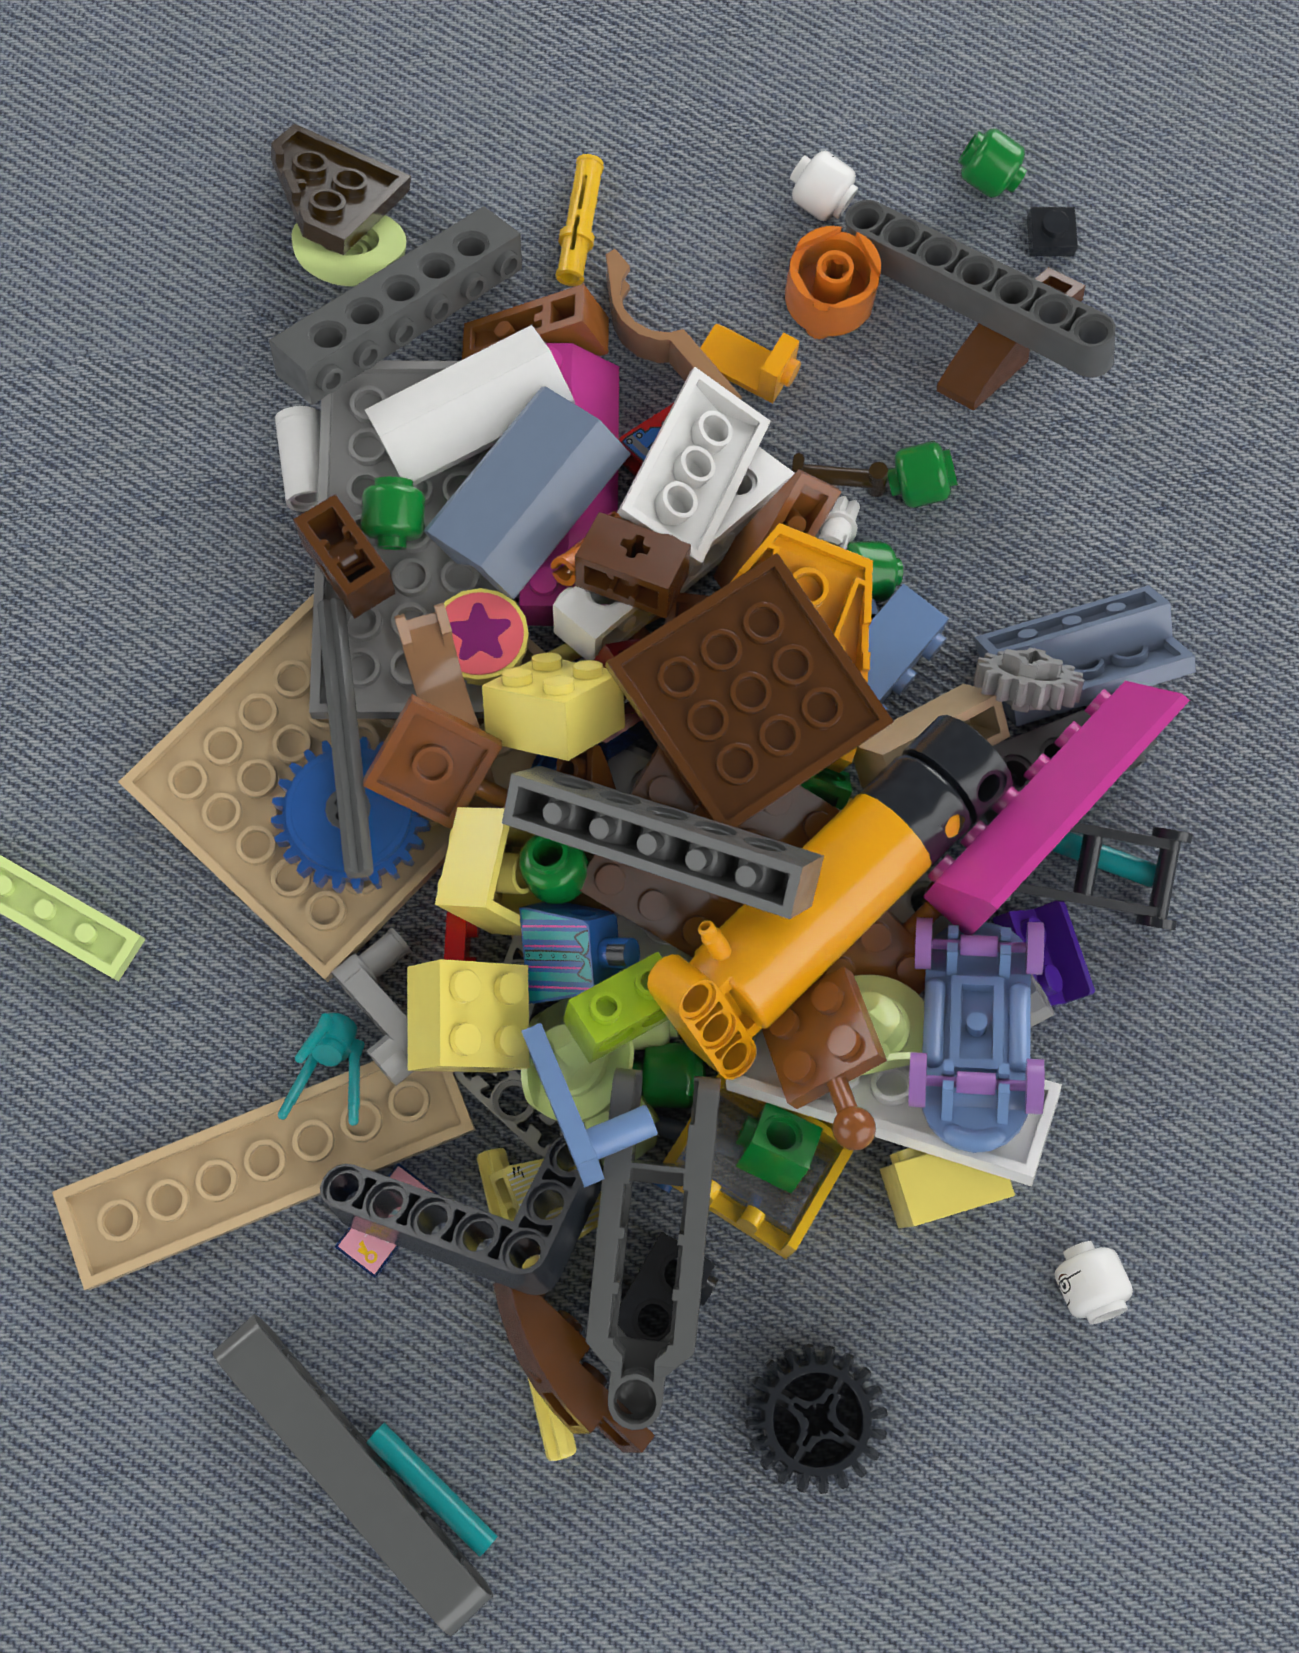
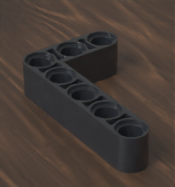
(468, 1226)

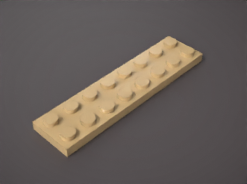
(251, 1168)

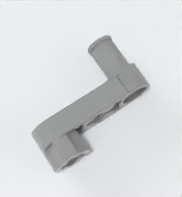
(359, 980)

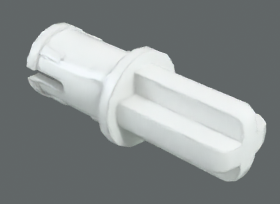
(840, 523)

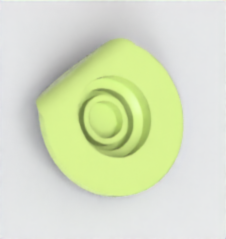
(372, 253)
(896, 1016)
(587, 1082)

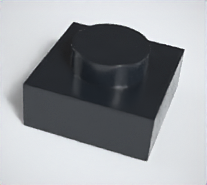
(1052, 231)

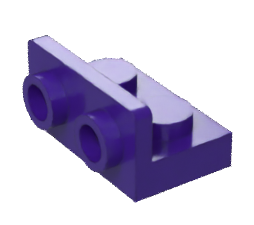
(1064, 966)

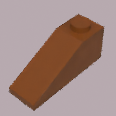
(557, 318)
(800, 504)

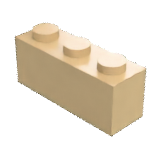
(963, 702)

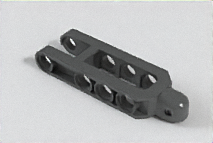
(642, 1364)

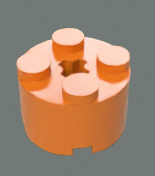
(832, 281)

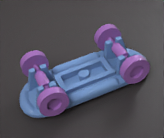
(976, 1034)

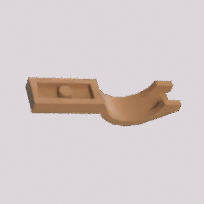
(653, 345)
(436, 669)

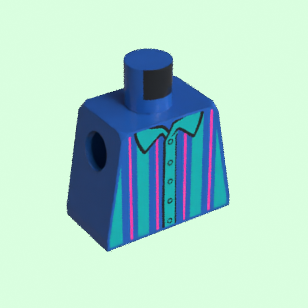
(571, 949)

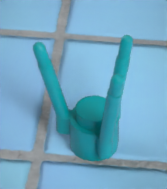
(329, 1045)

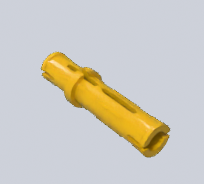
(576, 236)

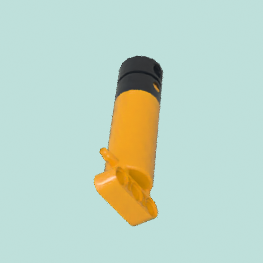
(871, 857)

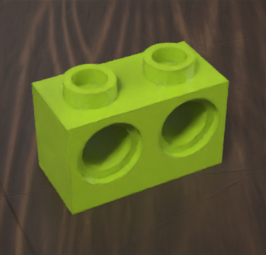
(614, 1011)

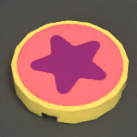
(486, 633)

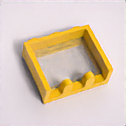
(752, 1204)

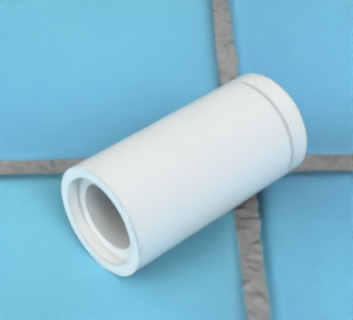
(299, 455)

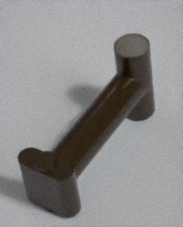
(873, 478)

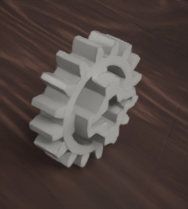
(1028, 680)

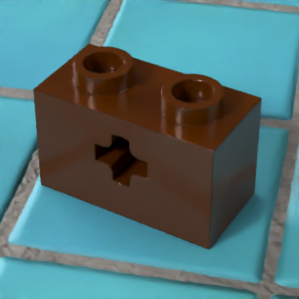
(344, 556)
(632, 564)

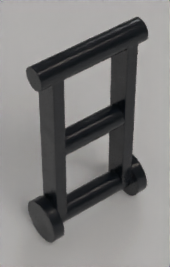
(1153, 915)

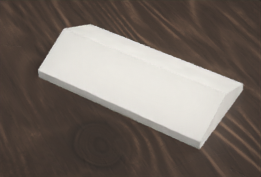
(464, 405)
(695, 464)

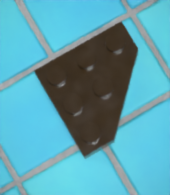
(334, 188)

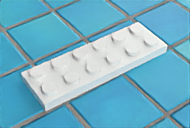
(887, 1099)

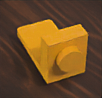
(751, 364)

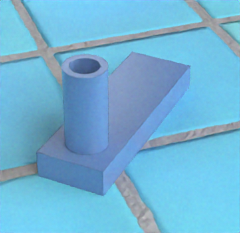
(584, 1144)

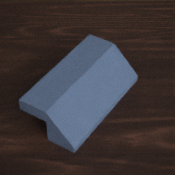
(528, 491)
(1105, 640)

